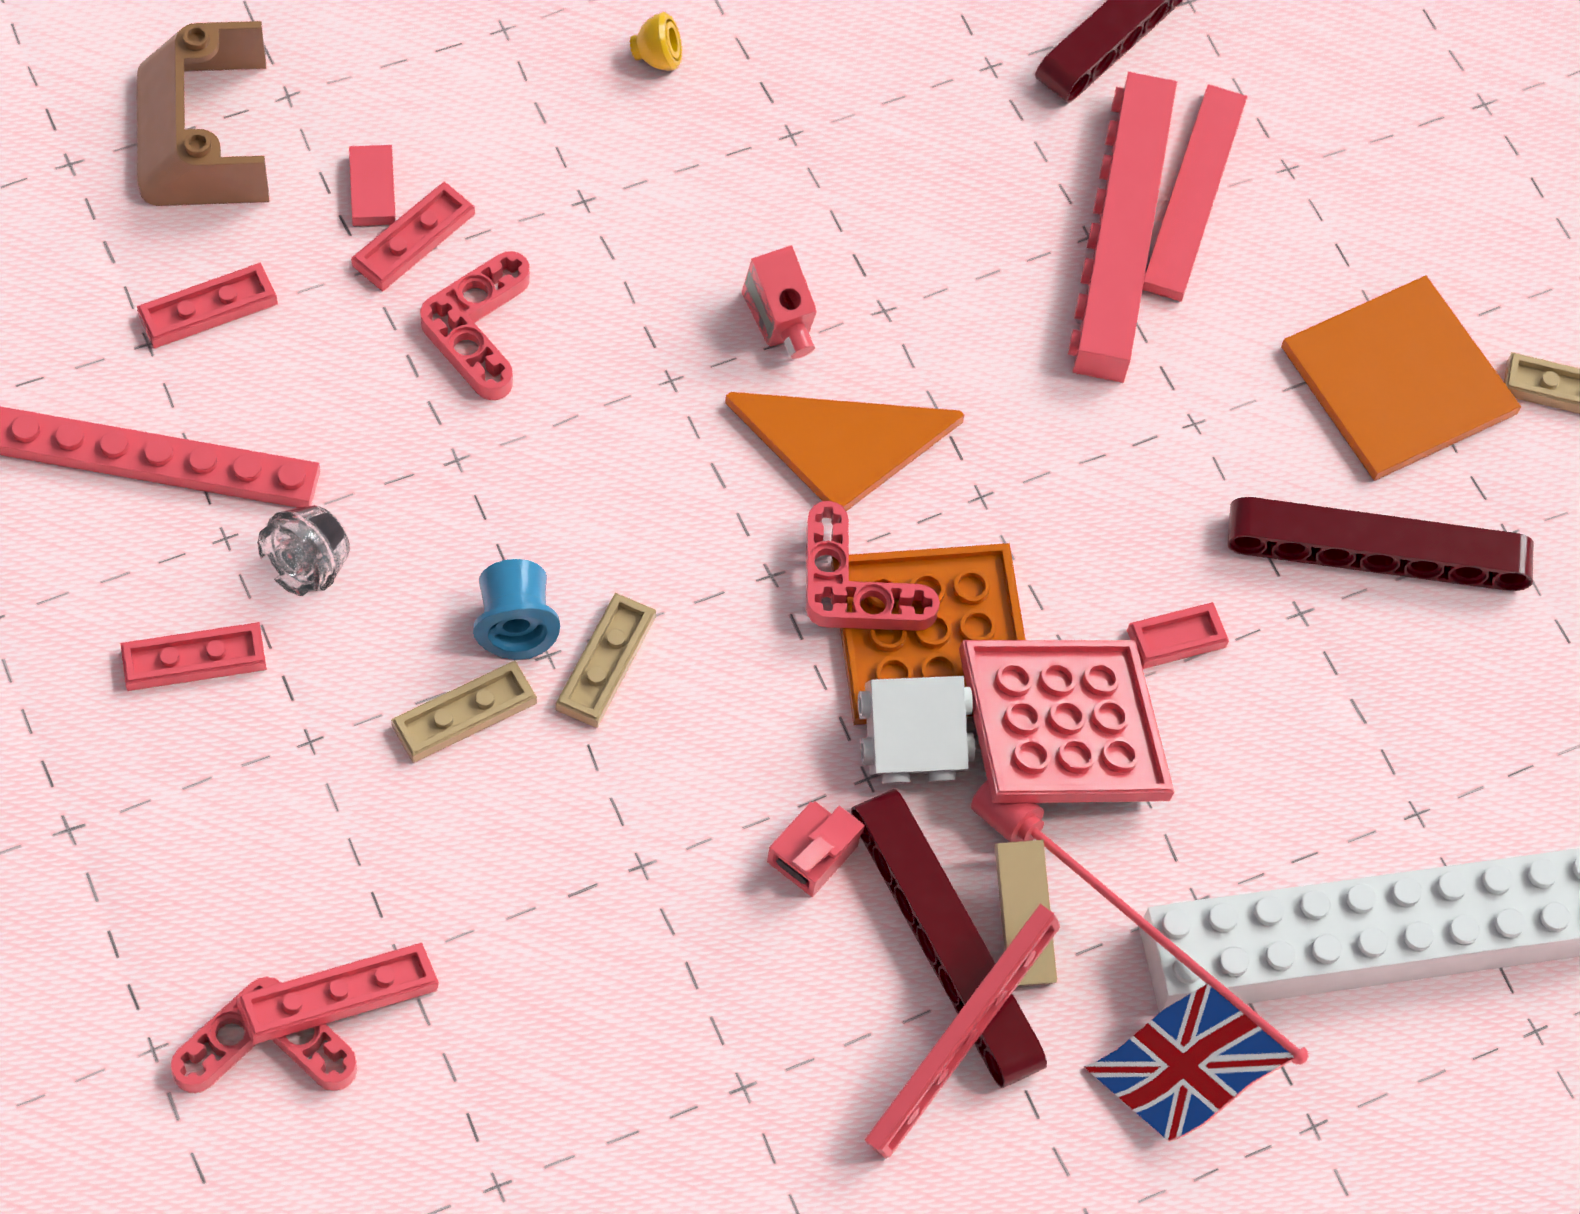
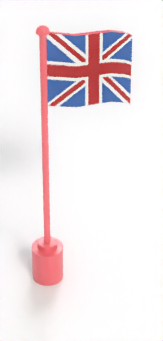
(1193, 1051)

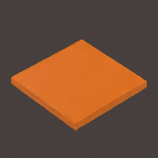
(1400, 377)
(975, 600)

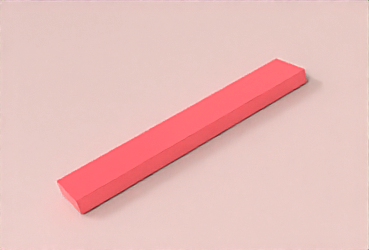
(1194, 193)
(963, 1032)

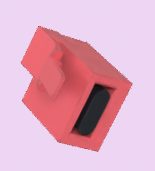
(815, 846)

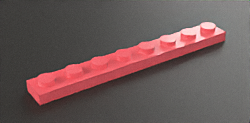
(157, 458)

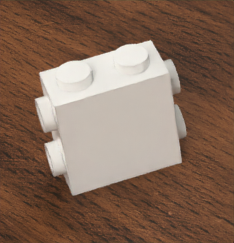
(916, 728)

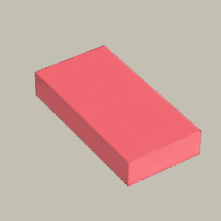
(372, 185)
(1178, 635)

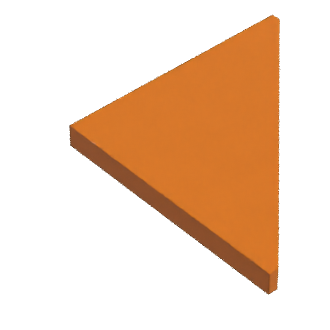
(842, 445)

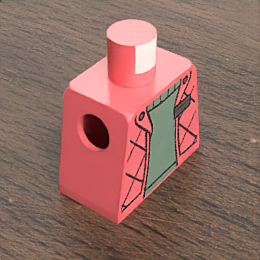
(781, 301)

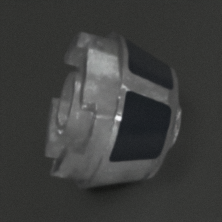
(305, 548)

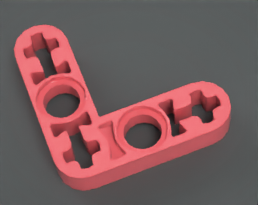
(464, 314)
(838, 587)
(315, 1067)

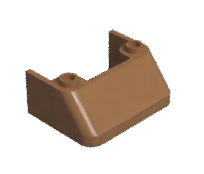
(184, 163)

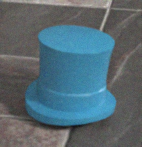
(515, 611)

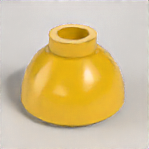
(658, 42)

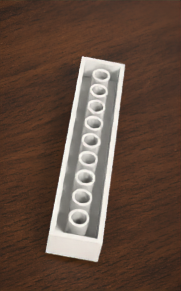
(1371, 929)

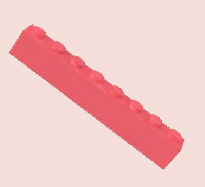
(1124, 228)

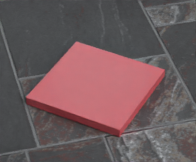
(1065, 721)

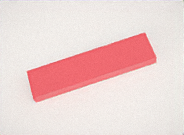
(337, 993)

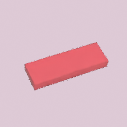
(413, 236)
(207, 305)
(193, 656)

